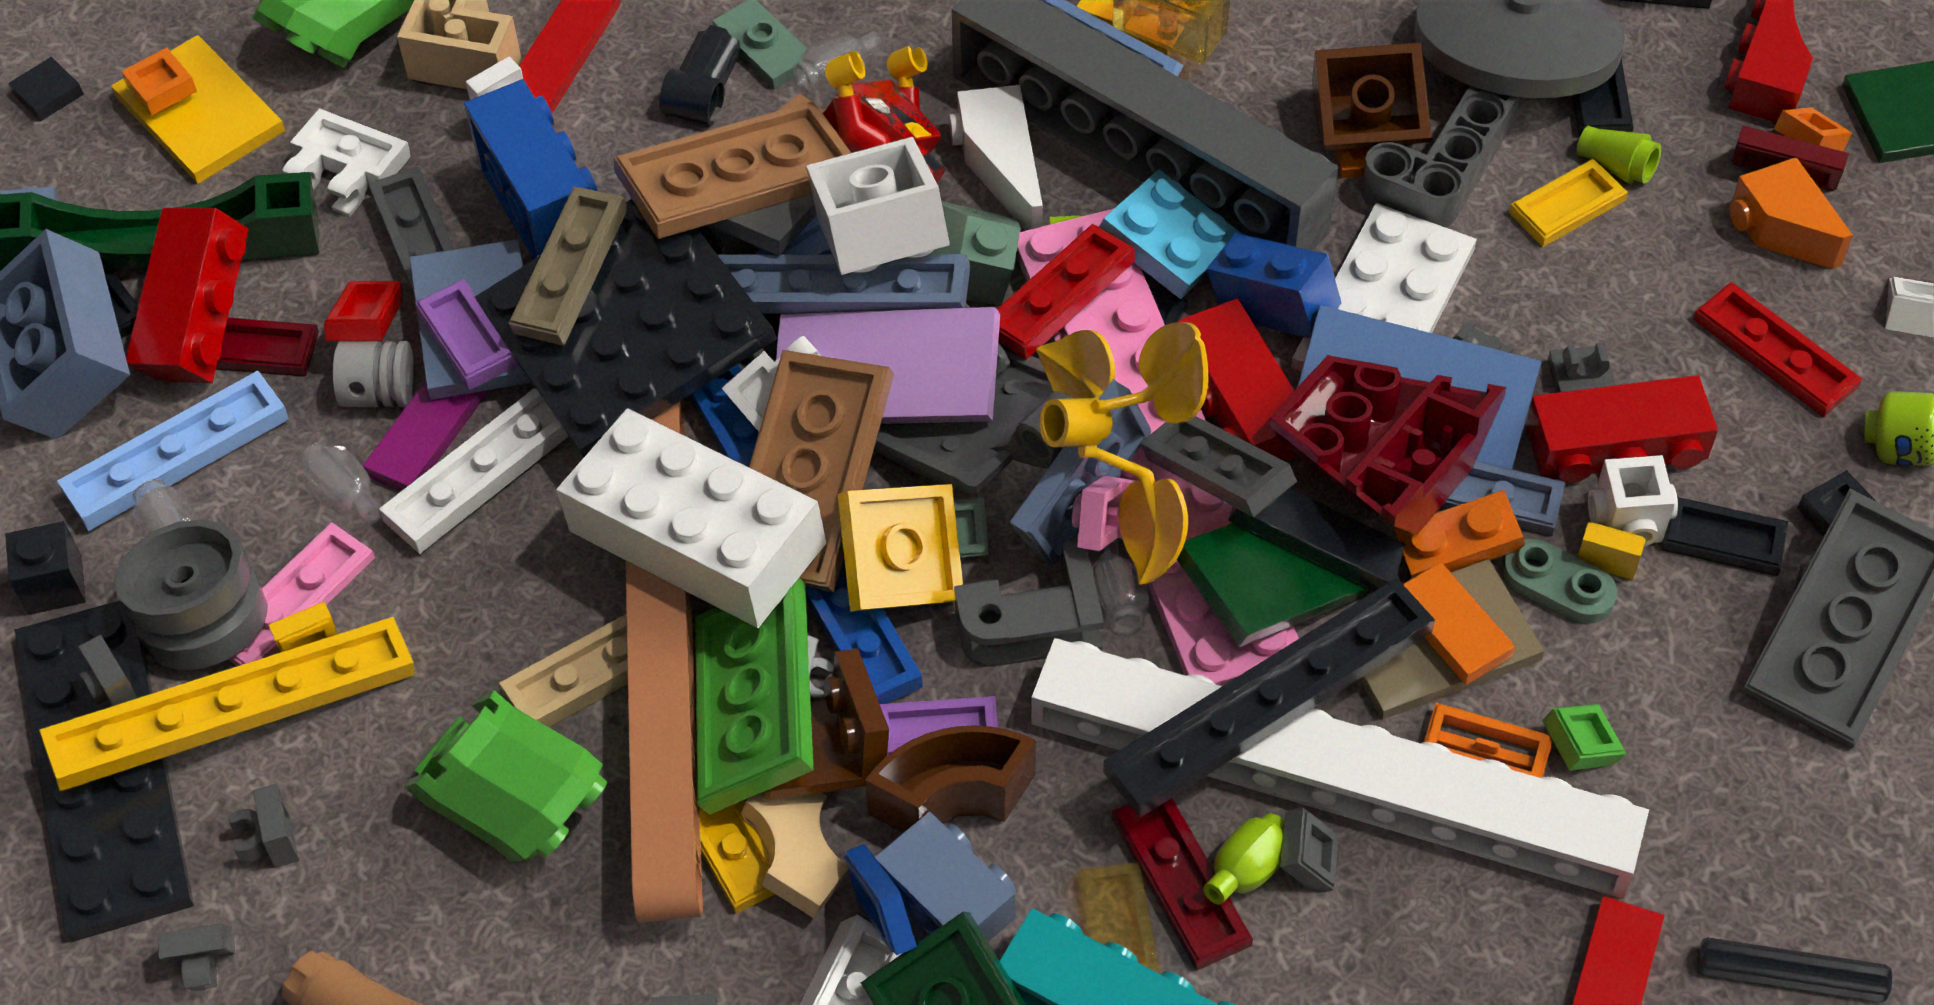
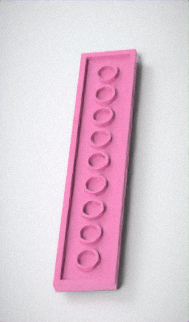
(1126, 319)

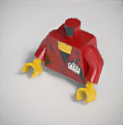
(880, 110)

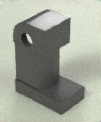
(1030, 620)

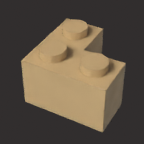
(455, 40)

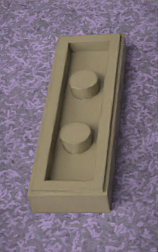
(568, 265)

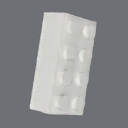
(692, 517)

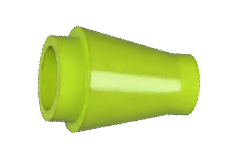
(1622, 153)

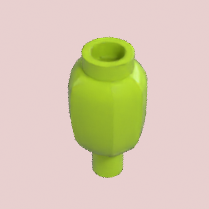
(1247, 858)

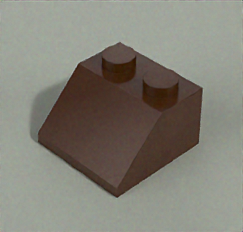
(1370, 96)

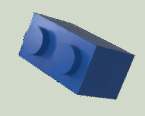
(1274, 283)

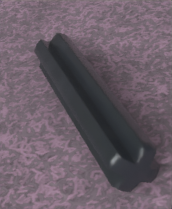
(1794, 969)

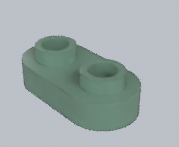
(1559, 580)

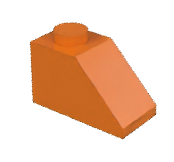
(1789, 215)

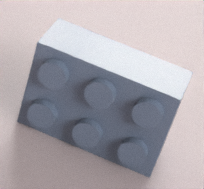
(56, 336)

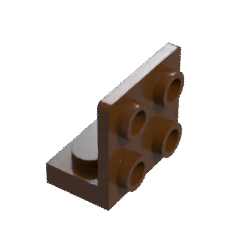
(846, 732)

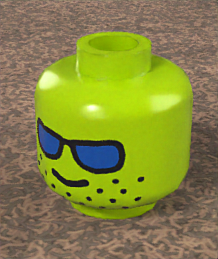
(1903, 428)

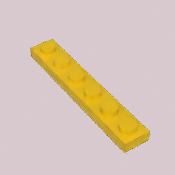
(226, 703)

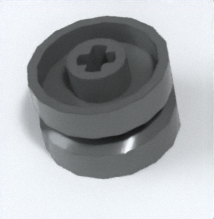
(191, 594)

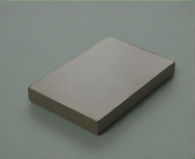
(1420, 672)

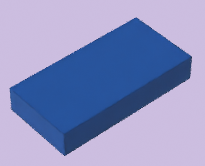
(879, 899)

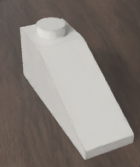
(999, 149)

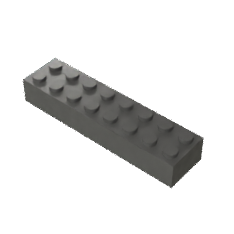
(1144, 118)

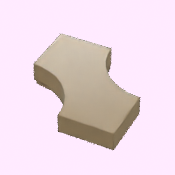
(800, 861)

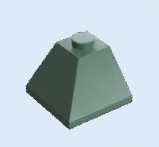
(990, 247)

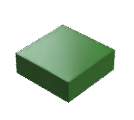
(1583, 737)

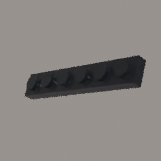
(1267, 697)

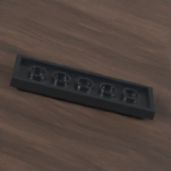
(118, 835)

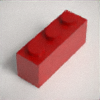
(187, 295)
(1242, 377)
(1584, 427)

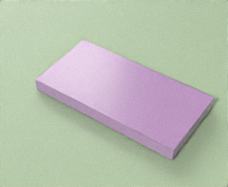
(938, 356)

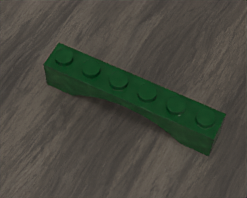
(274, 208)

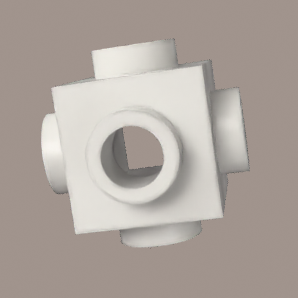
(1634, 497)

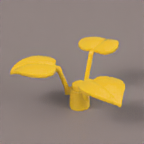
(1176, 372)

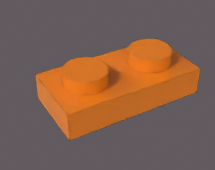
(1463, 535)

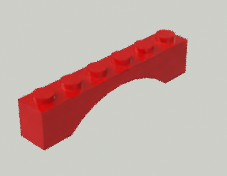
(1774, 62)

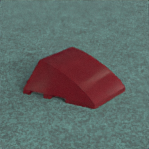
(1386, 436)

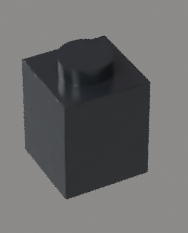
(45, 568)

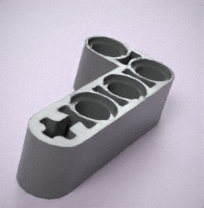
(1443, 180)

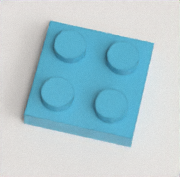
(1170, 232)

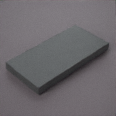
(1847, 620)

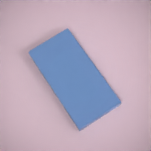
(1425, 355)

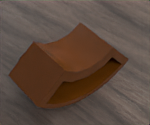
(952, 776)

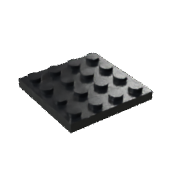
(647, 336)

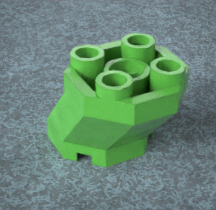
(331, 24)
(507, 779)

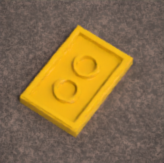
(212, 124)

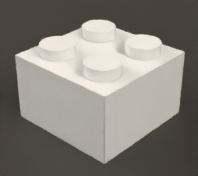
(878, 206)

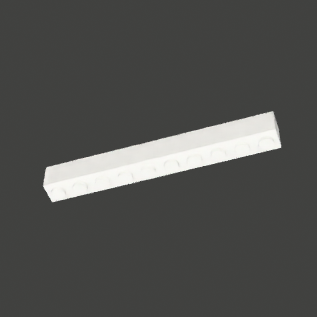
(1362, 773)

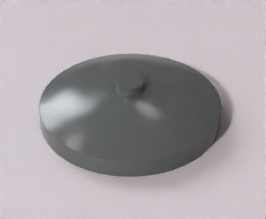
(1522, 44)

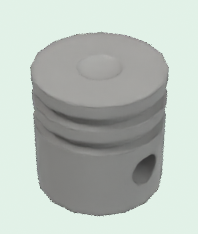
(373, 374)

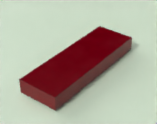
(1176, 875)

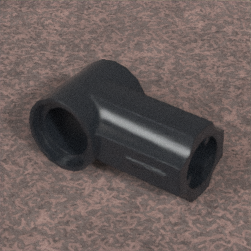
(701, 80)

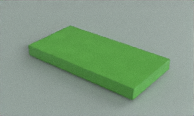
(752, 702)

